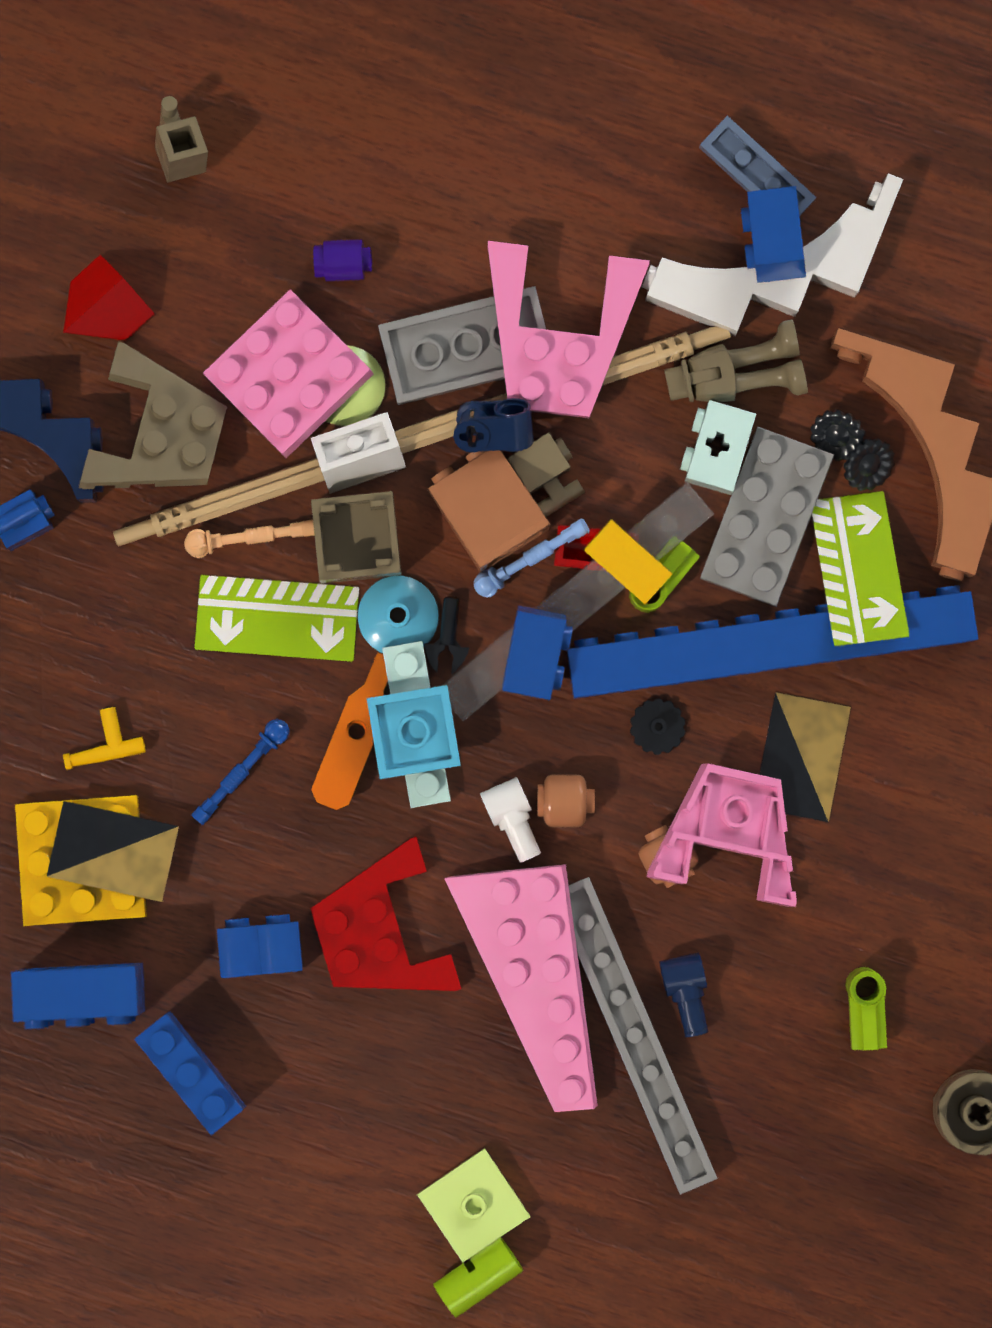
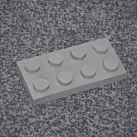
(450, 347)
(767, 516)

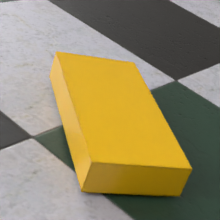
(628, 561)

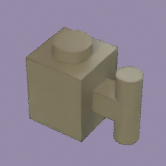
(179, 143)
(541, 467)

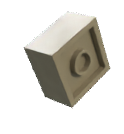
(356, 537)

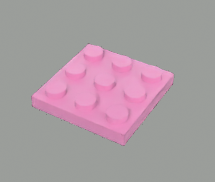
(288, 373)

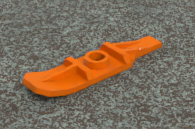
(346, 755)

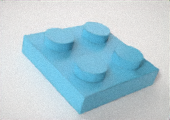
(413, 732)

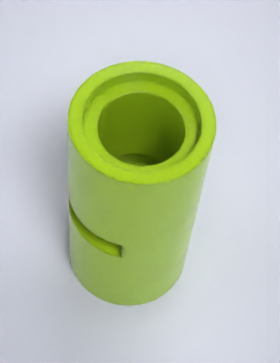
(478, 1277)

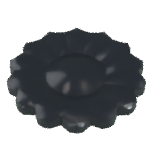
(837, 433)
(869, 464)
(657, 726)

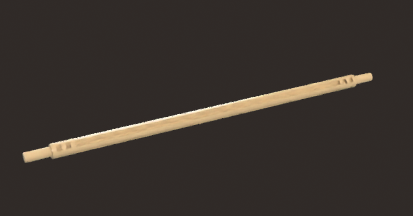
(408, 438)

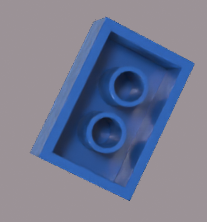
(78, 994)

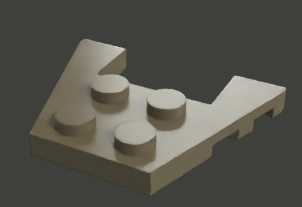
(175, 432)

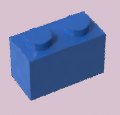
(775, 234)
(535, 653)

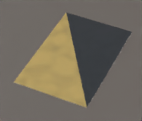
(805, 753)
(112, 851)

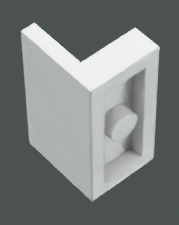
(358, 452)

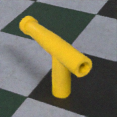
(115, 746)

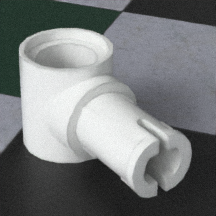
(509, 811)

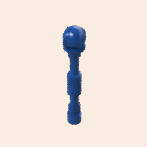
(275, 733)

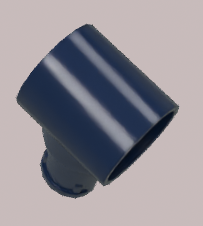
(685, 982)

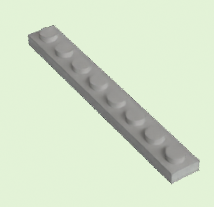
(637, 1041)

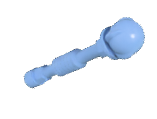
(492, 579)

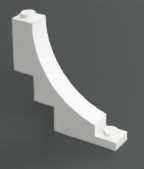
(833, 260)

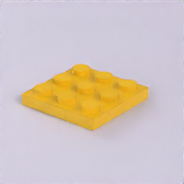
(61, 901)

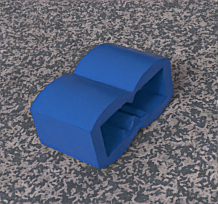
(259, 948)

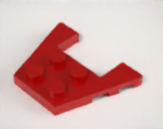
(363, 933)

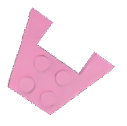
(732, 814)

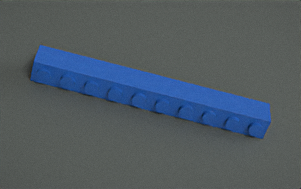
(756, 645)

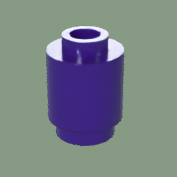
(342, 260)

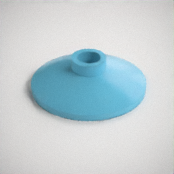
(393, 593)

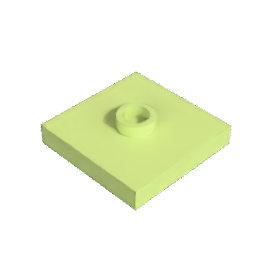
(473, 1205)

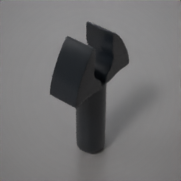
(448, 636)

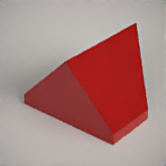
(104, 304)

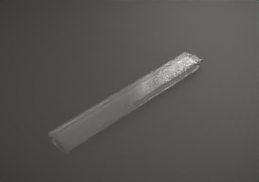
(580, 596)

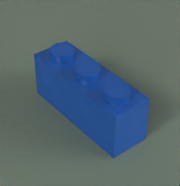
(190, 1073)

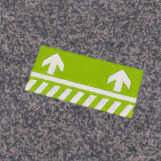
(859, 569)
(276, 618)

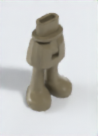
(713, 377)

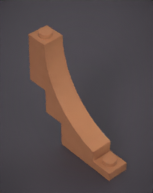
(917, 392)

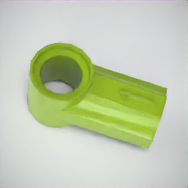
(679, 562)
(867, 1013)

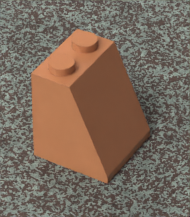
(488, 507)

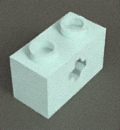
(735, 429)

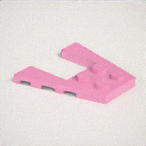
(558, 368)

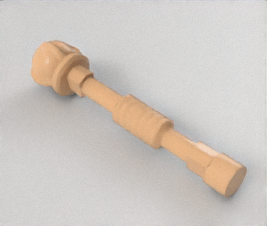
(200, 543)

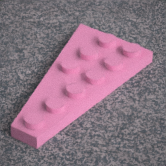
(530, 950)

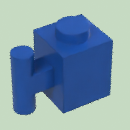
(24, 519)

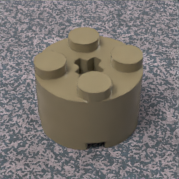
(952, 1109)

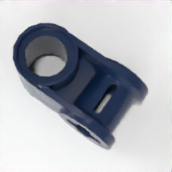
(497, 425)

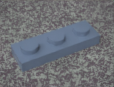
(749, 163)

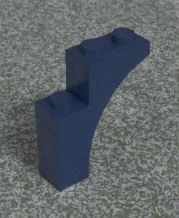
(64, 440)

